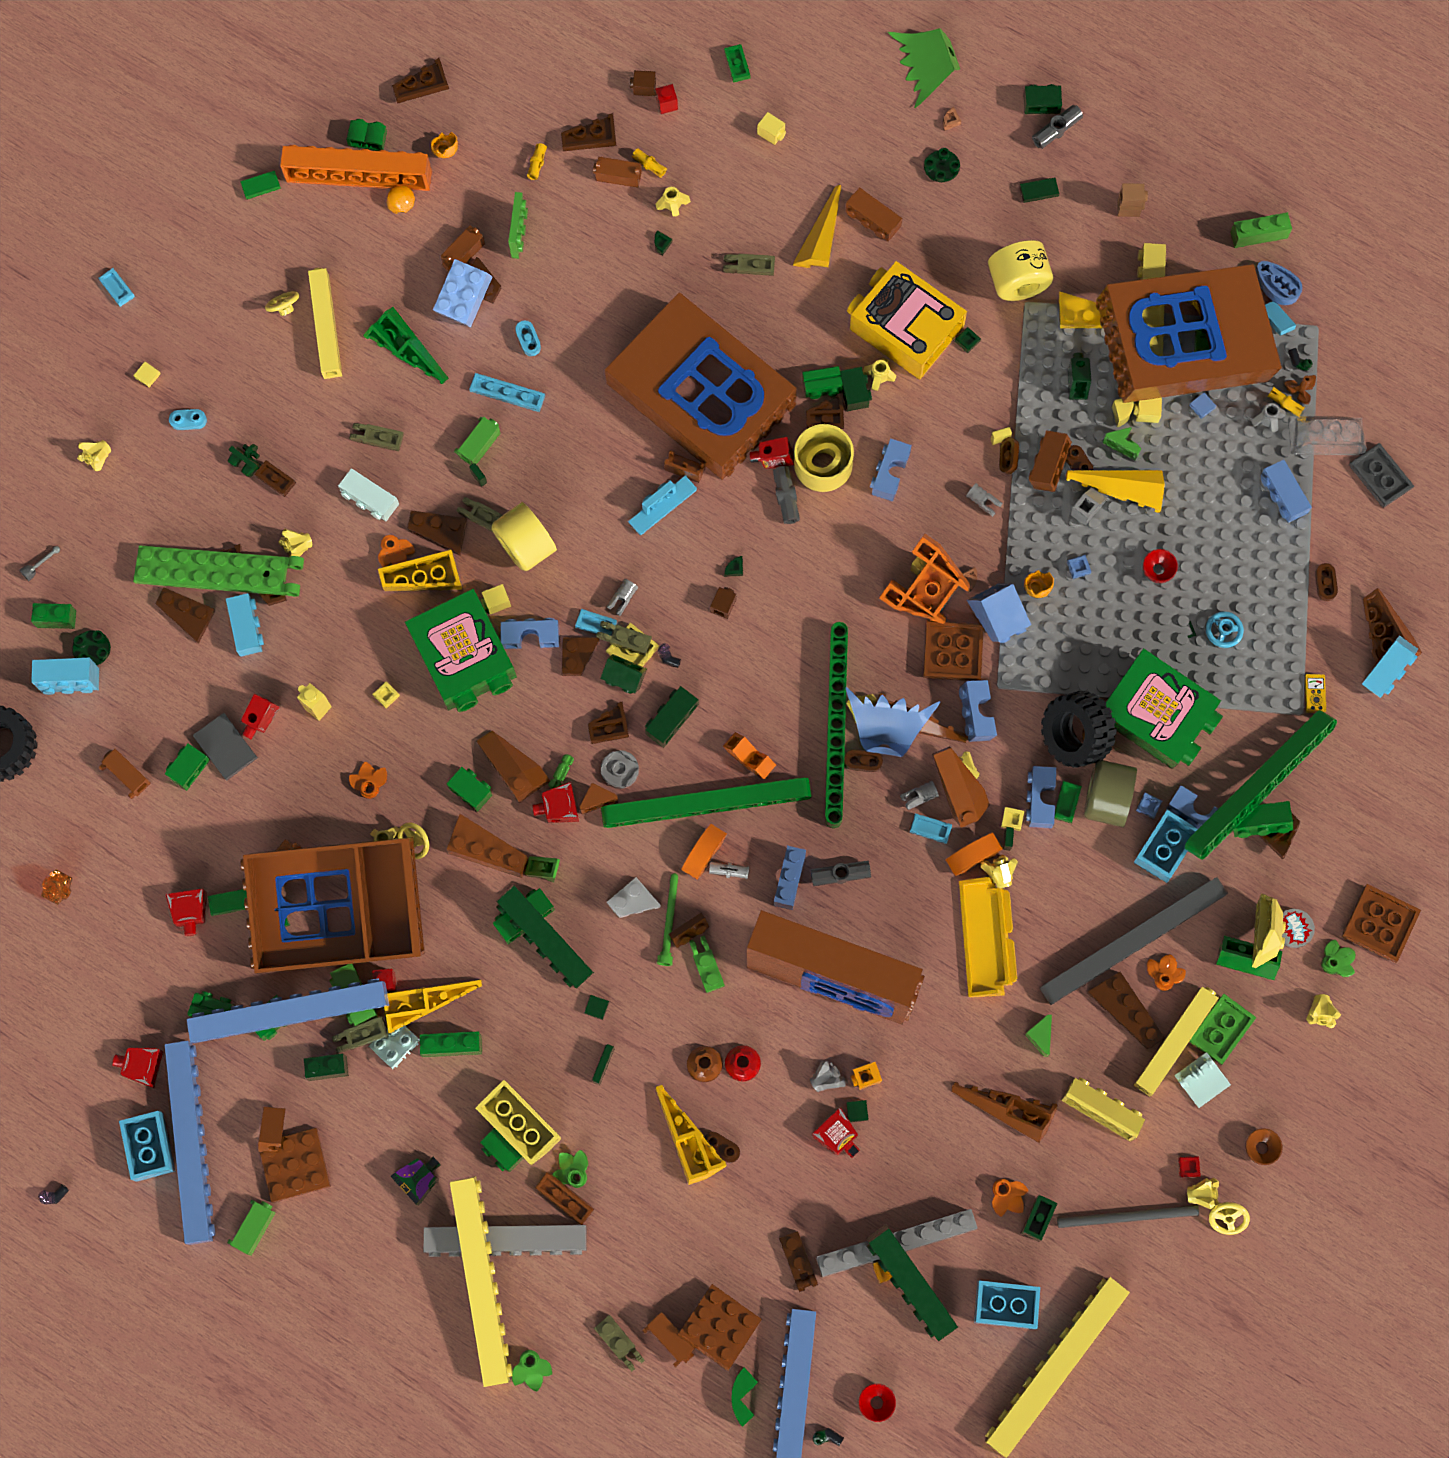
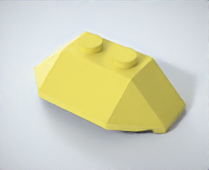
(1268, 930)

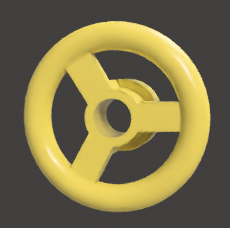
(283, 303)
(419, 837)
(1228, 1214)

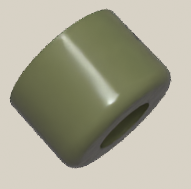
(1110, 793)

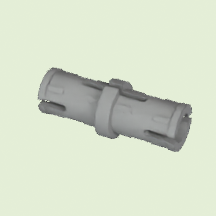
(728, 870)

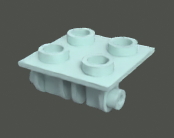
(395, 1046)
(1202, 1080)

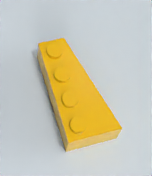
(424, 573)

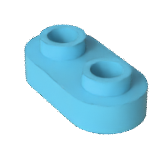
(528, 339)
(187, 419)

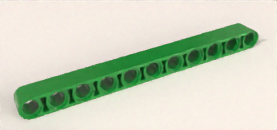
(836, 715)
(1260, 784)
(706, 802)

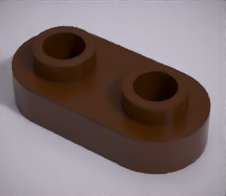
(1009, 455)
(1078, 461)
(1326, 583)
(863, 759)
(722, 1146)

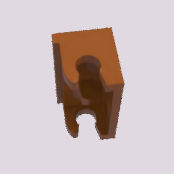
(684, 467)
(271, 1129)

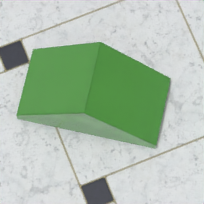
(1041, 1035)

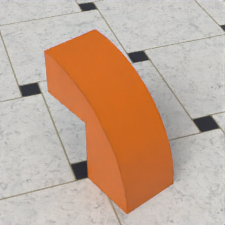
(748, 756)
(703, 851)
(974, 853)

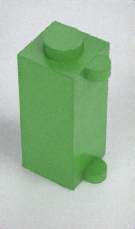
(479, 441)
(253, 1227)

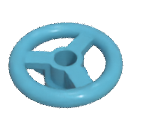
(1227, 623)

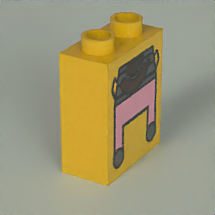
(906, 319)

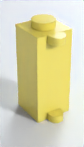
(313, 701)

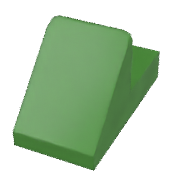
(1118, 442)
(542, 868)

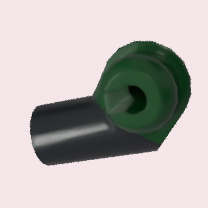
(1297, 362)
(827, 1435)

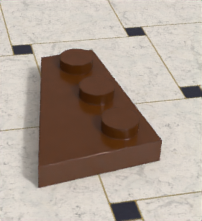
(426, 82)
(594, 135)
(441, 529)
(186, 612)

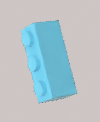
(245, 624)
(1391, 667)

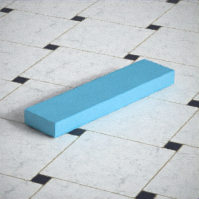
(507, 392)

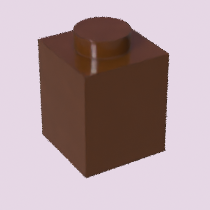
(643, 83)
(723, 602)

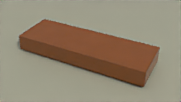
(564, 1198)

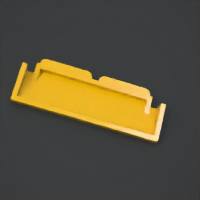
(986, 942)

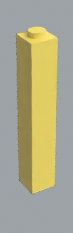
(325, 323)
(1176, 1041)

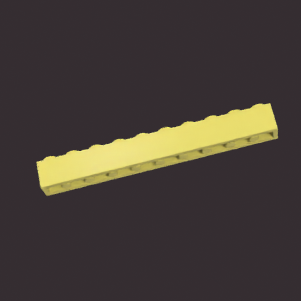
(1151, 266)
(480, 1282)
(1057, 1366)

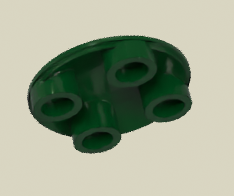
(942, 165)
(91, 645)

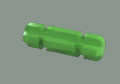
(561, 771)

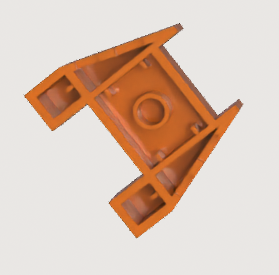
(932, 585)

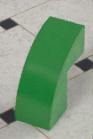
(743, 1384)

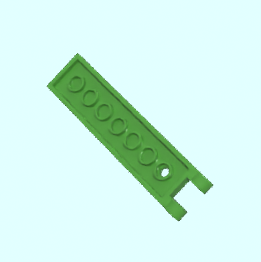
(216, 570)

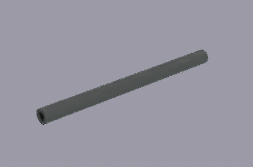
(1128, 1216)

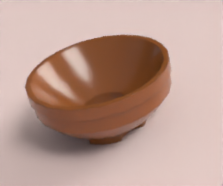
(707, 1074)
(1273, 1144)

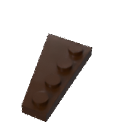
(1126, 1008)

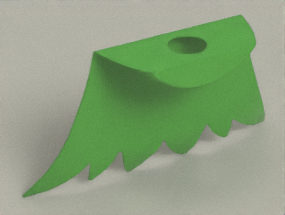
(930, 57)

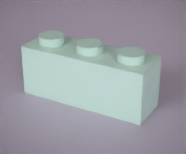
(368, 495)

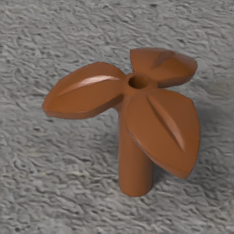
(1307, 384)

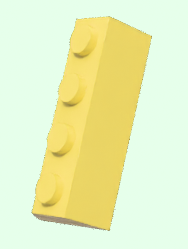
(1103, 1109)
(518, 1123)

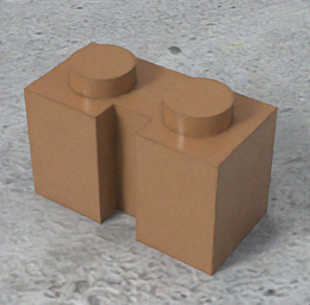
(1131, 200)

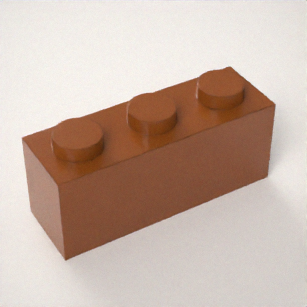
(873, 214)
(1050, 461)

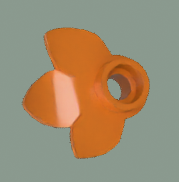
(394, 554)
(368, 778)
(1165, 969)
(1010, 1199)

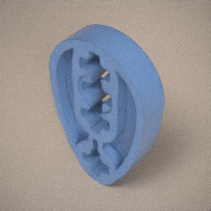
(1274, 290)

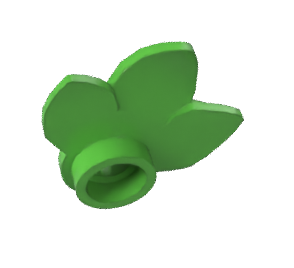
(1340, 958)
(570, 1166)
(532, 1373)

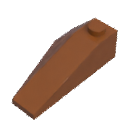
(1384, 624)
(514, 767)
(963, 791)

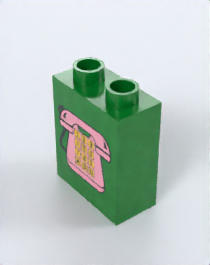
(462, 651)
(1162, 710)

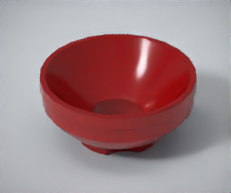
(1163, 558)
(737, 1072)
(887, 1397)

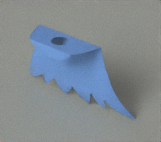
(888, 725)

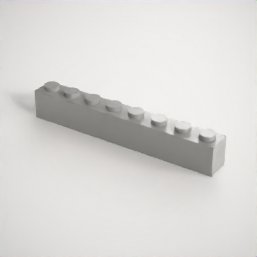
(908, 1238)
(512, 1240)

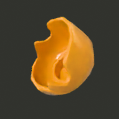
(444, 145)
(400, 199)
(1038, 584)

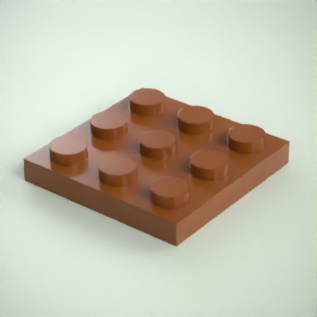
(953, 651)
(1381, 923)
(296, 1167)
(719, 1327)

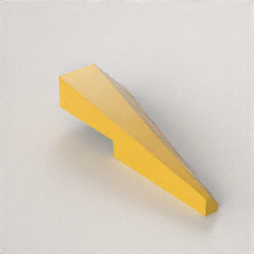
(818, 244)
(1140, 486)
(415, 1003)
(695, 1153)

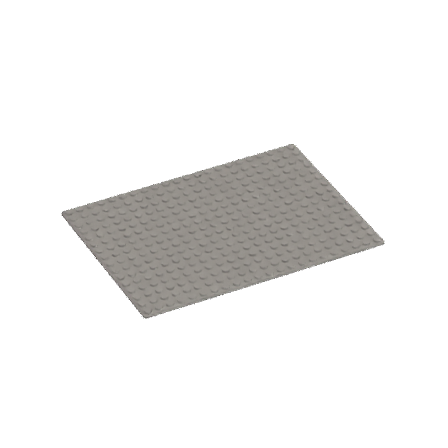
(1213, 518)

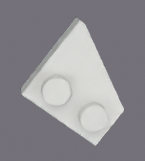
(632, 899)

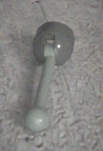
(29, 571)

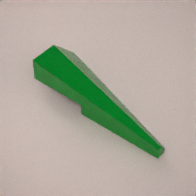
(396, 336)

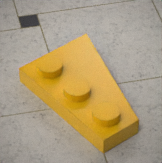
(1077, 312)

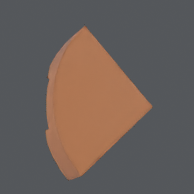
(951, 119)
(971, 576)

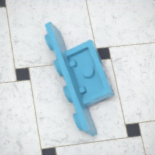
(661, 503)

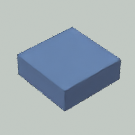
(1202, 405)
(1079, 566)
(1149, 805)

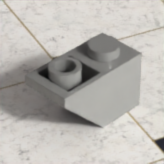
(1088, 505)

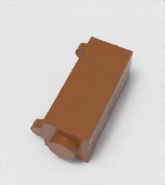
(617, 172)
(463, 247)
(125, 772)
(668, 1336)

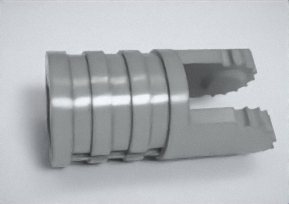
(981, 496)
(624, 594)
(920, 795)

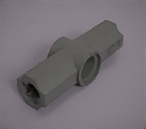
(1064, 120)
(786, 495)
(853, 871)

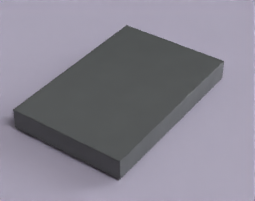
(1381, 475)
(225, 746)

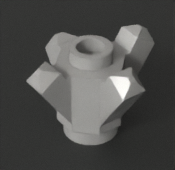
(1269, 416)
(827, 1077)

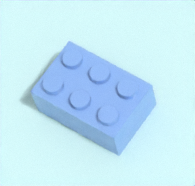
(462, 293)

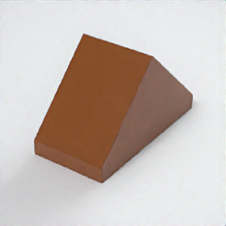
(596, 798)

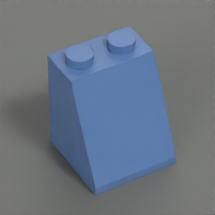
(1000, 612)

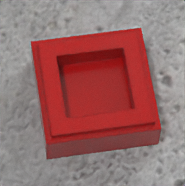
(1189, 1167)

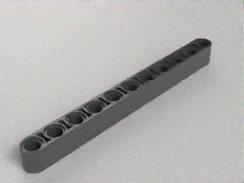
(1133, 941)

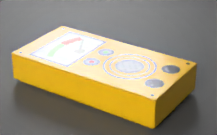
(1315, 693)

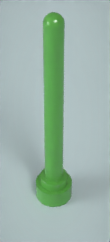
(665, 957)

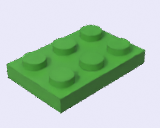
(517, 226)
(1222, 1029)

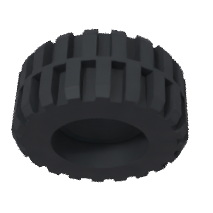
(1097, 727)
(22, 747)

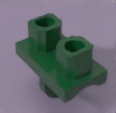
(238, 455)

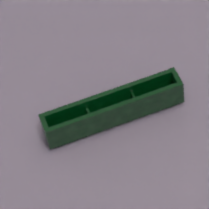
(544, 936)
(911, 1282)

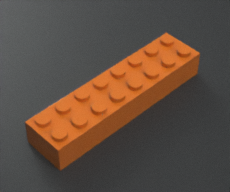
(356, 167)

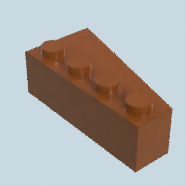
(482, 847)

